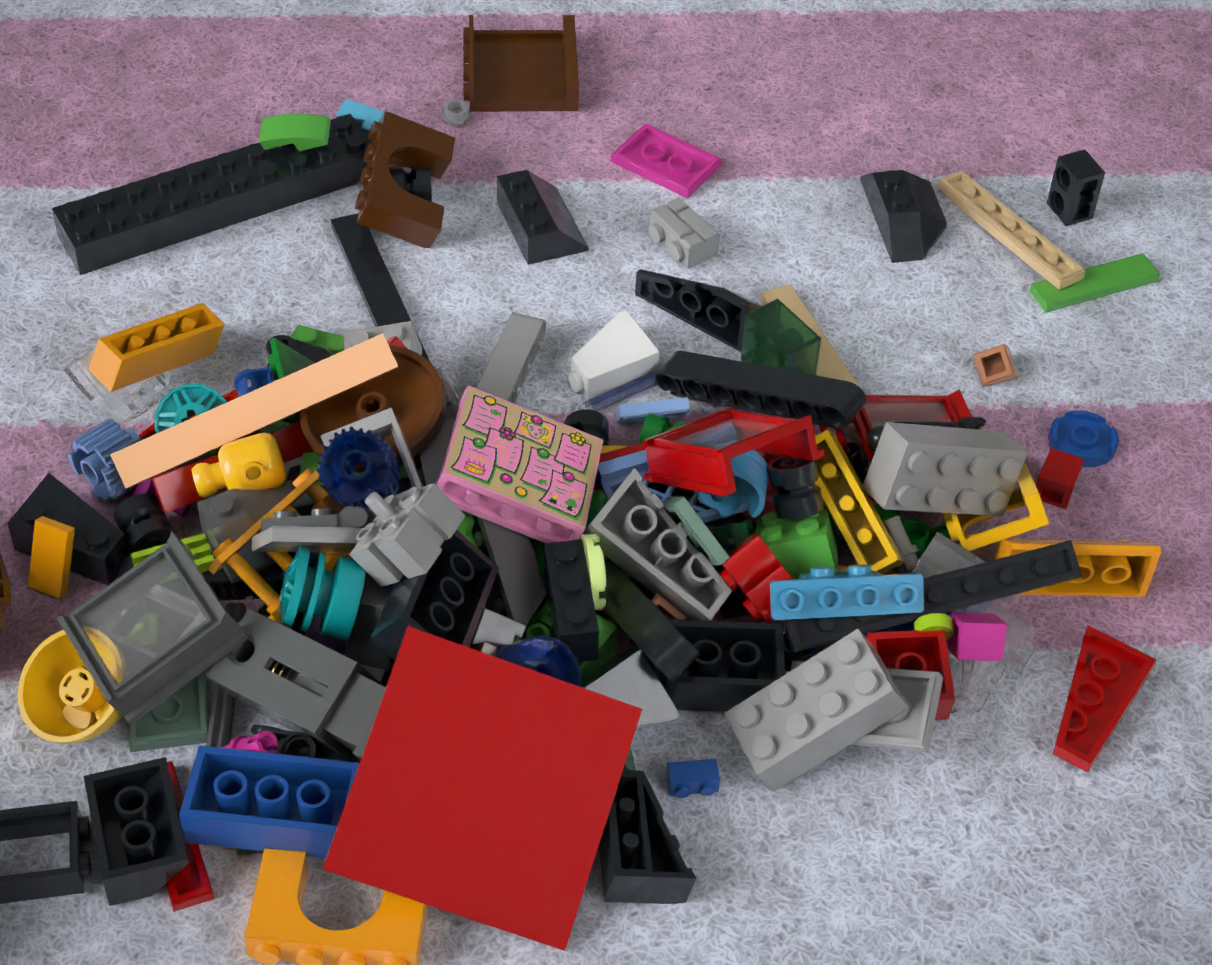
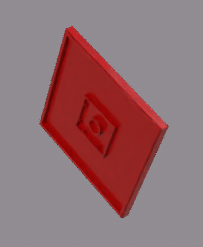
(483, 789)

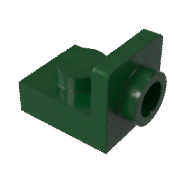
(734, 534)

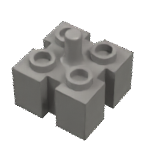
(405, 533)

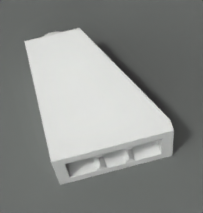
(613, 358)

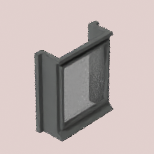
(152, 631)

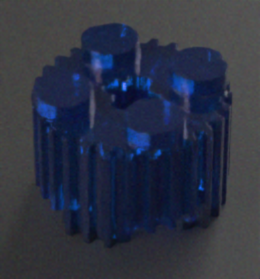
(345, 454)

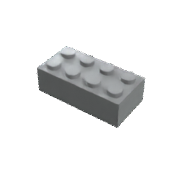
(944, 469)
(816, 710)

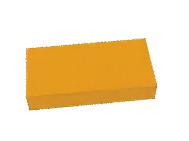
(51, 557)

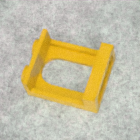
(1024, 495)

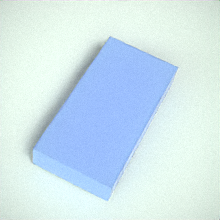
(637, 412)

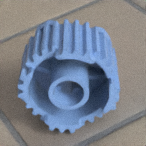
(93, 458)

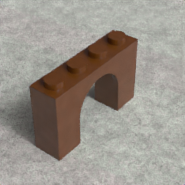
(382, 201)

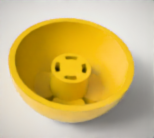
(61, 696)

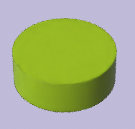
(935, 622)

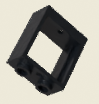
(44, 821)

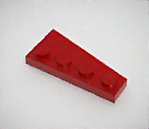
(1099, 696)

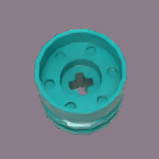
(184, 403)
(322, 593)

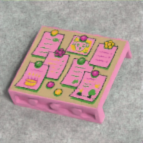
(519, 468)

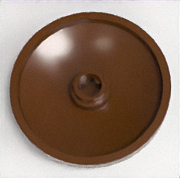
(412, 392)

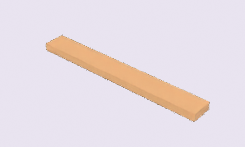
(254, 411)

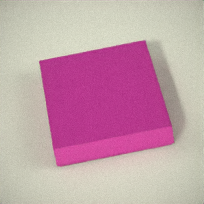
(666, 160)

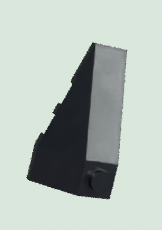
(703, 306)

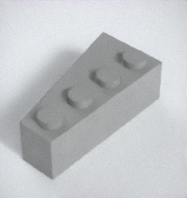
(656, 551)

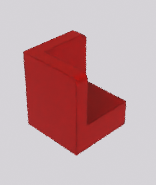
(1058, 478)

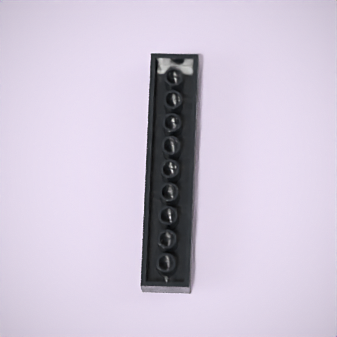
(206, 197)

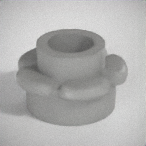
(456, 112)

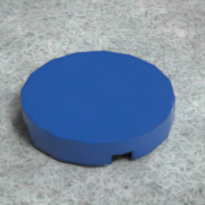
(1065, 437)

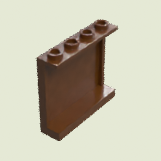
(521, 69)

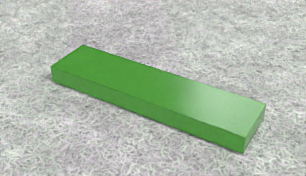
(1097, 283)

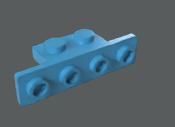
(846, 594)

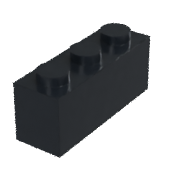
(571, 598)

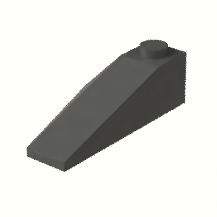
(237, 511)

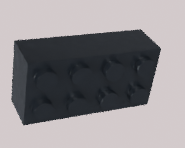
(442, 601)

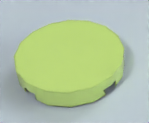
(596, 568)

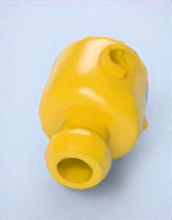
(242, 465)

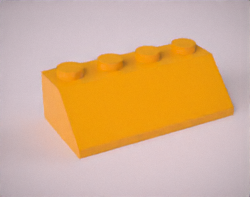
(1105, 566)

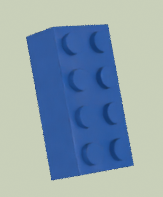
(264, 800)

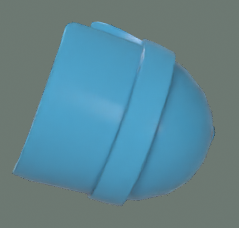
(751, 482)

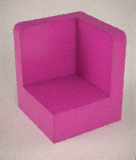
(977, 636)

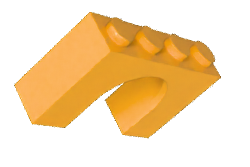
(283, 932)

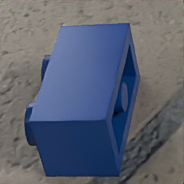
(692, 778)

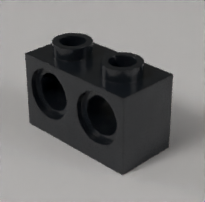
(1075, 187)

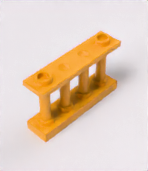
(229, 551)

